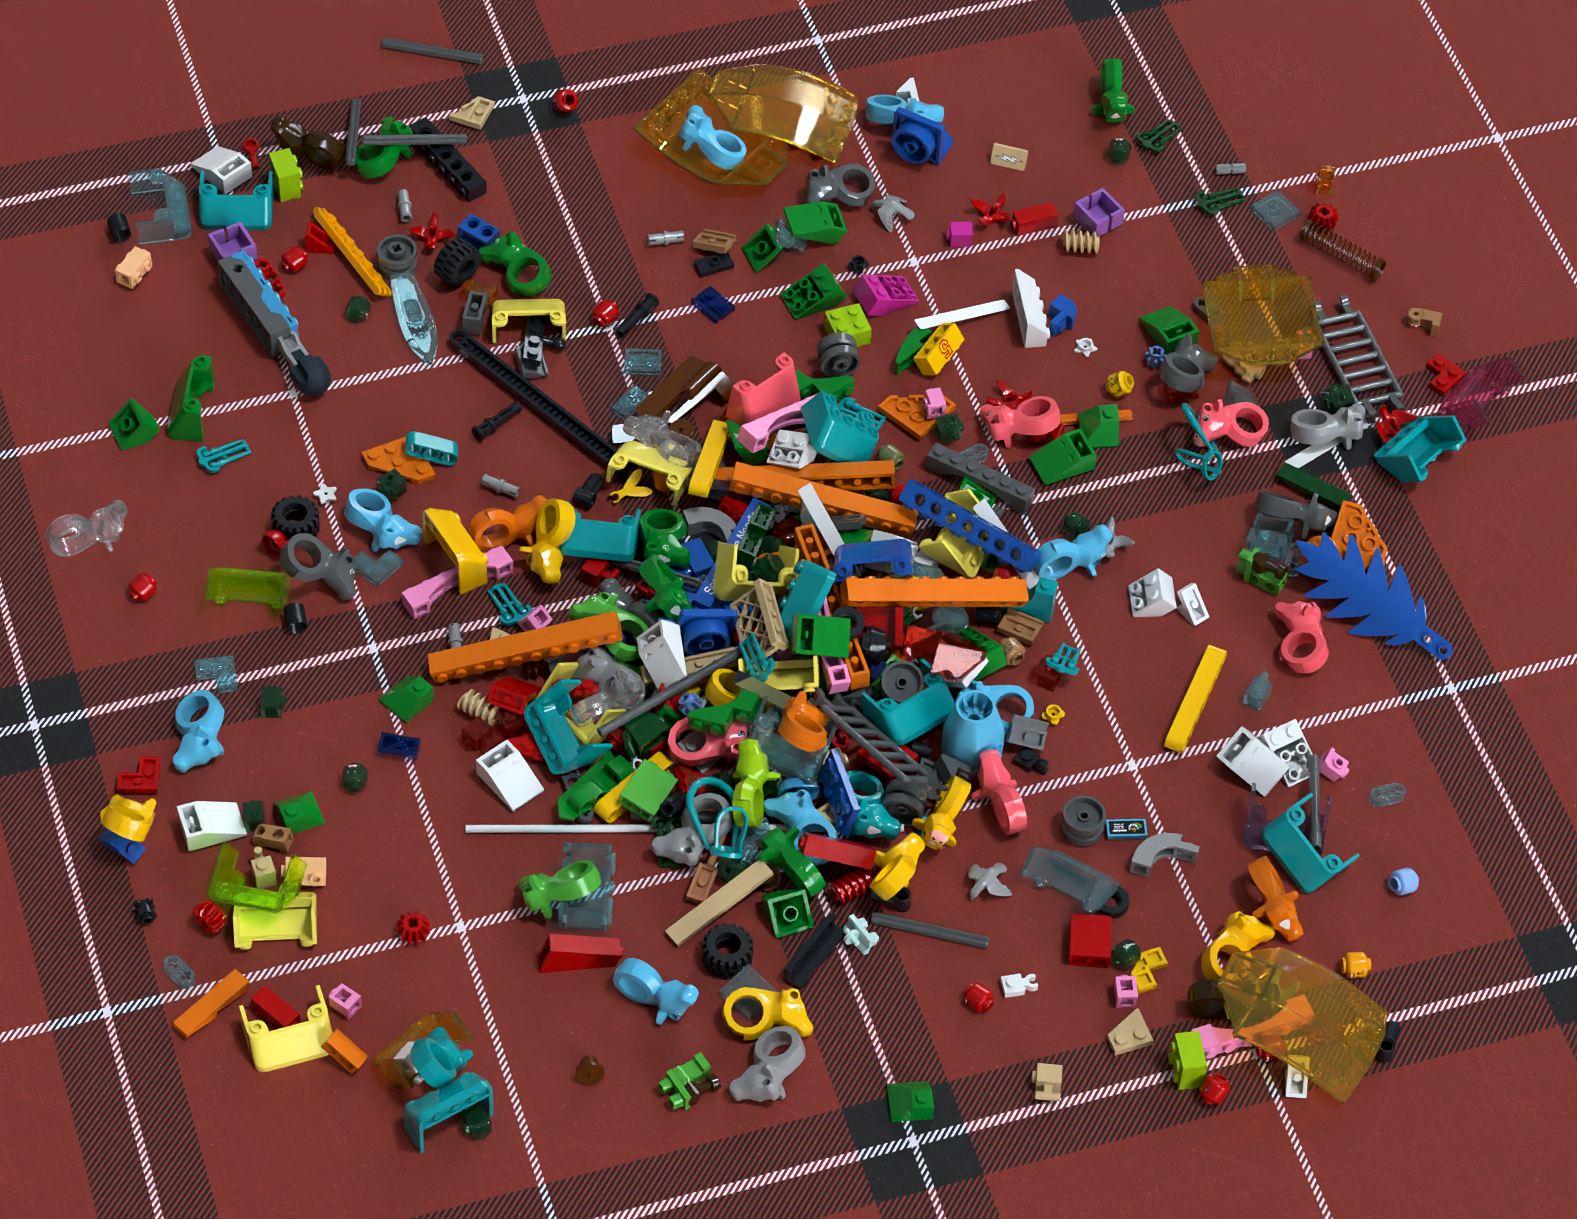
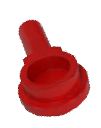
(251, 148)

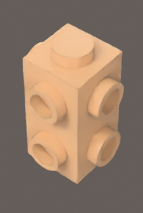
(133, 267)
(315, 871)

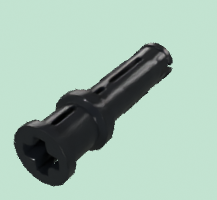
(641, 310)
(490, 424)

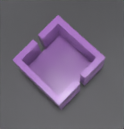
(1103, 212)
(237, 240)

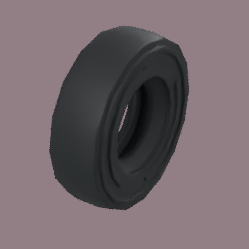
(855, 616)
(1121, 908)

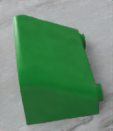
(185, 411)

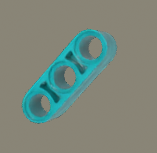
(431, 448)

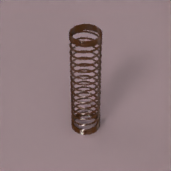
(1375, 271)

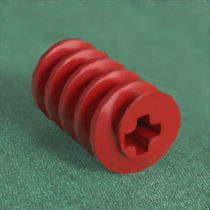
(850, 885)

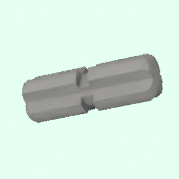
(1233, 168)

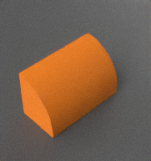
(344, 1051)

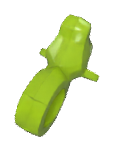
(753, 773)

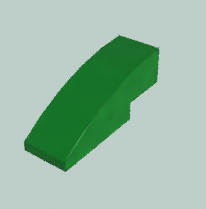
(910, 348)

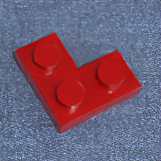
(1447, 374)
(143, 781)

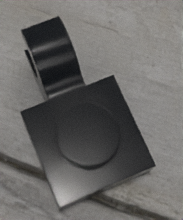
(1030, 760)

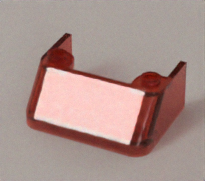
(945, 652)

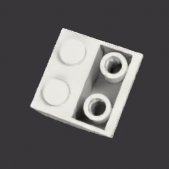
(792, 450)
(1152, 595)

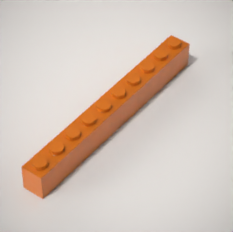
(841, 475)
(784, 490)
(811, 550)
(933, 592)
(525, 647)

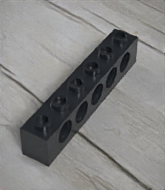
(450, 163)

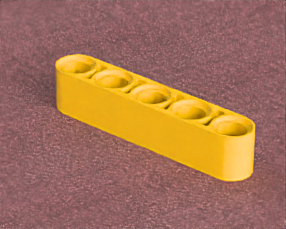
(608, 807)

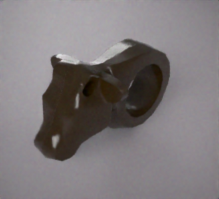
(316, 146)
(1206, 1000)

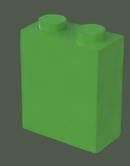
(647, 790)

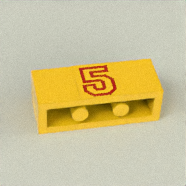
(939, 349)

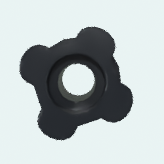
(921, 749)
(145, 911)

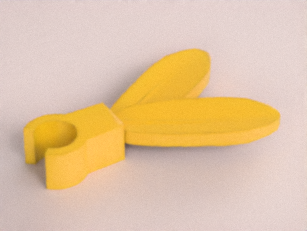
(629, 487)

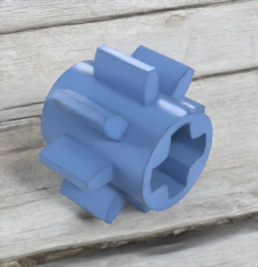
(1155, 356)
(689, 702)

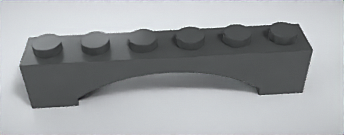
(1013, 492)

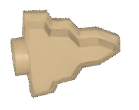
(1247, 372)

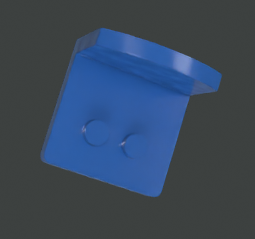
(919, 138)
(706, 629)

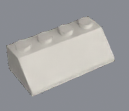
(1029, 310)

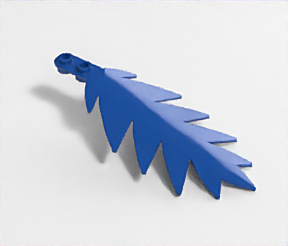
(1368, 593)

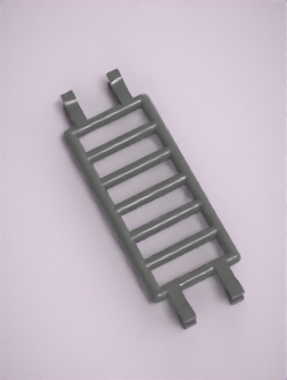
(1370, 340)
(917, 783)

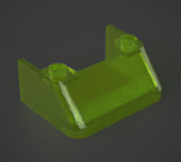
(248, 585)
(229, 889)

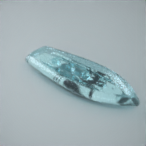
(414, 316)

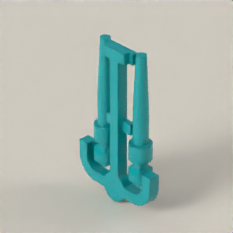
(850, 403)
(216, 453)
(505, 617)
(758, 658)
(1071, 669)

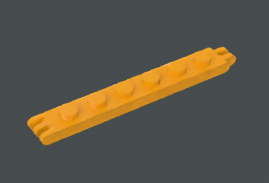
(351, 252)

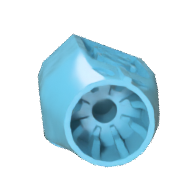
(972, 728)

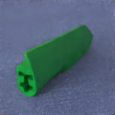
(593, 786)

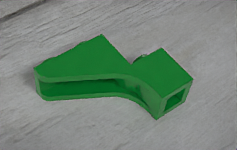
(837, 386)
(719, 718)

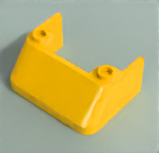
(460, 547)

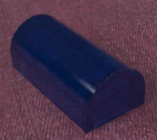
(399, 745)

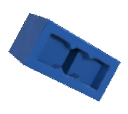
(477, 231)

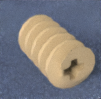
(1081, 241)
(476, 707)

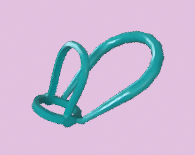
(1192, 418)
(732, 852)

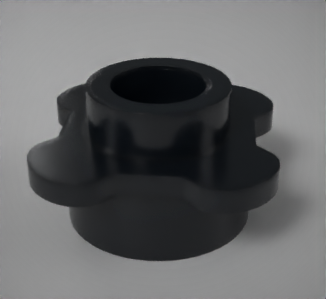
(858, 263)

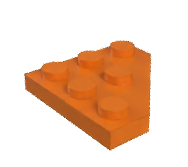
(911, 414)
(392, 456)
(1355, 521)

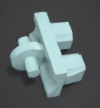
(858, 935)

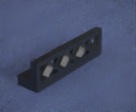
(813, 953)

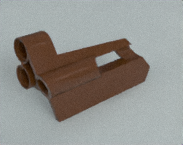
(692, 376)

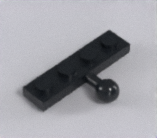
(535, 339)

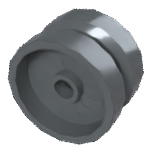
(396, 255)
(838, 355)
(901, 672)
(902, 803)
(1083, 820)

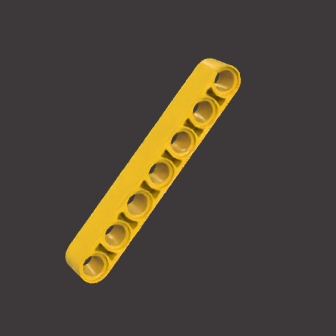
(709, 459)
(1195, 699)

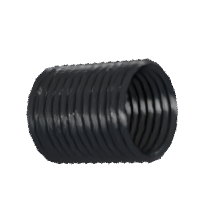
(119, 227)
(988, 615)
(295, 617)

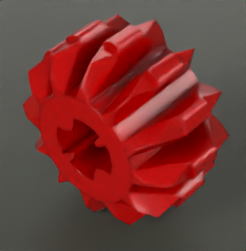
(1324, 215)
(209, 916)
(413, 928)

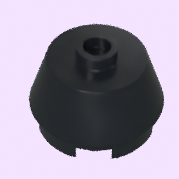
(874, 643)

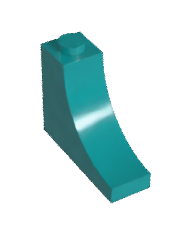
(1041, 600)

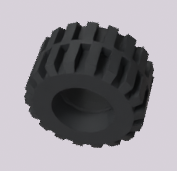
(457, 262)
(295, 508)
(731, 937)

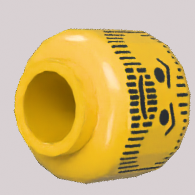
(1119, 383)

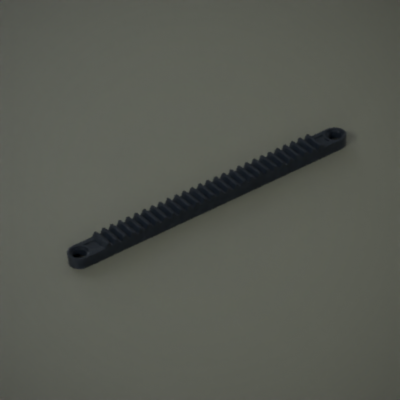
(537, 401)

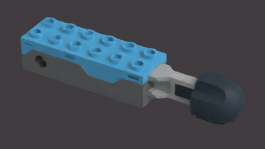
(271, 321)

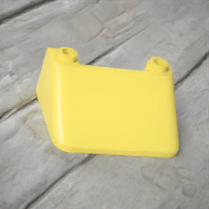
(525, 307)
(651, 459)
(954, 550)
(791, 674)
(295, 921)

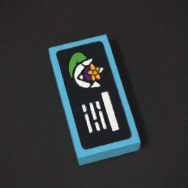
(1126, 829)

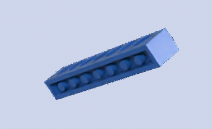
(1028, 554)

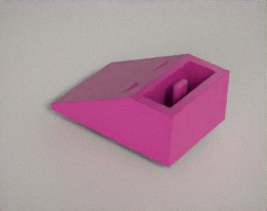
(883, 294)

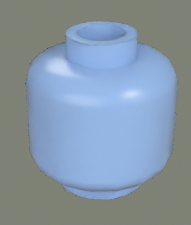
(1403, 881)

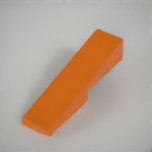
(207, 1007)

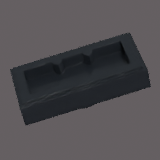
(714, 264)

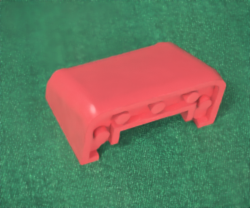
(753, 402)

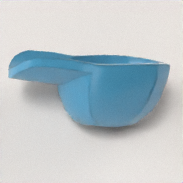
(795, 785)

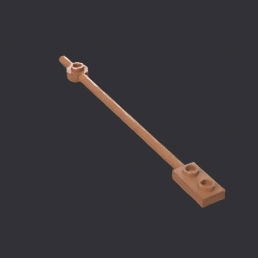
(706, 874)

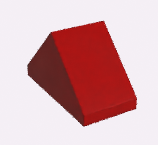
(318, 240)

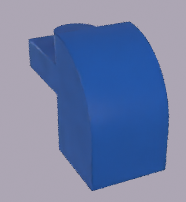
(1063, 314)
(127, 848)

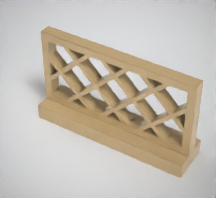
(770, 617)

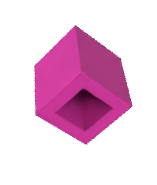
(960, 234)

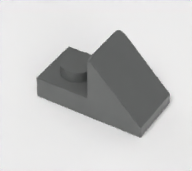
(948, 766)

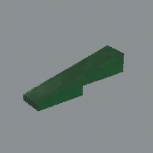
(1308, 484)
(754, 534)

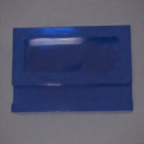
(713, 304)

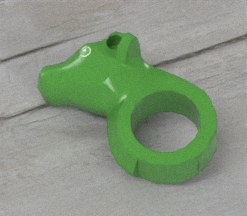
(606, 603)
(567, 884)

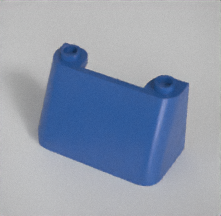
(894, 550)

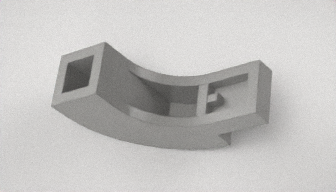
(708, 521)
(1160, 847)

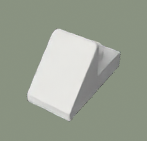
(908, 91)
(1192, 604)
(1295, 1083)

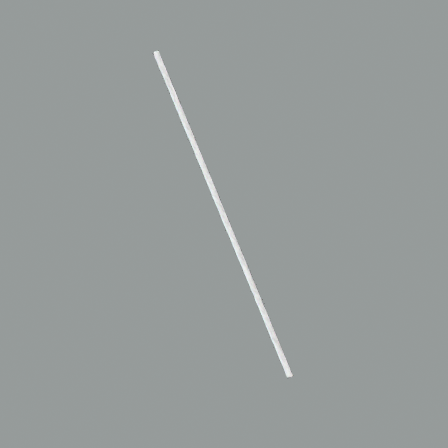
(589, 828)

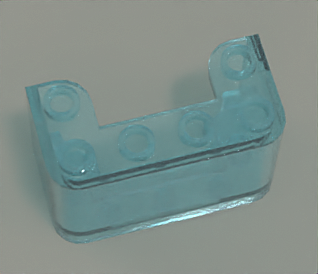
(596, 908)

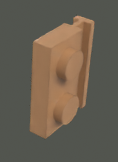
(714, 241)
(1020, 625)

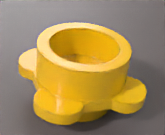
(1055, 710)

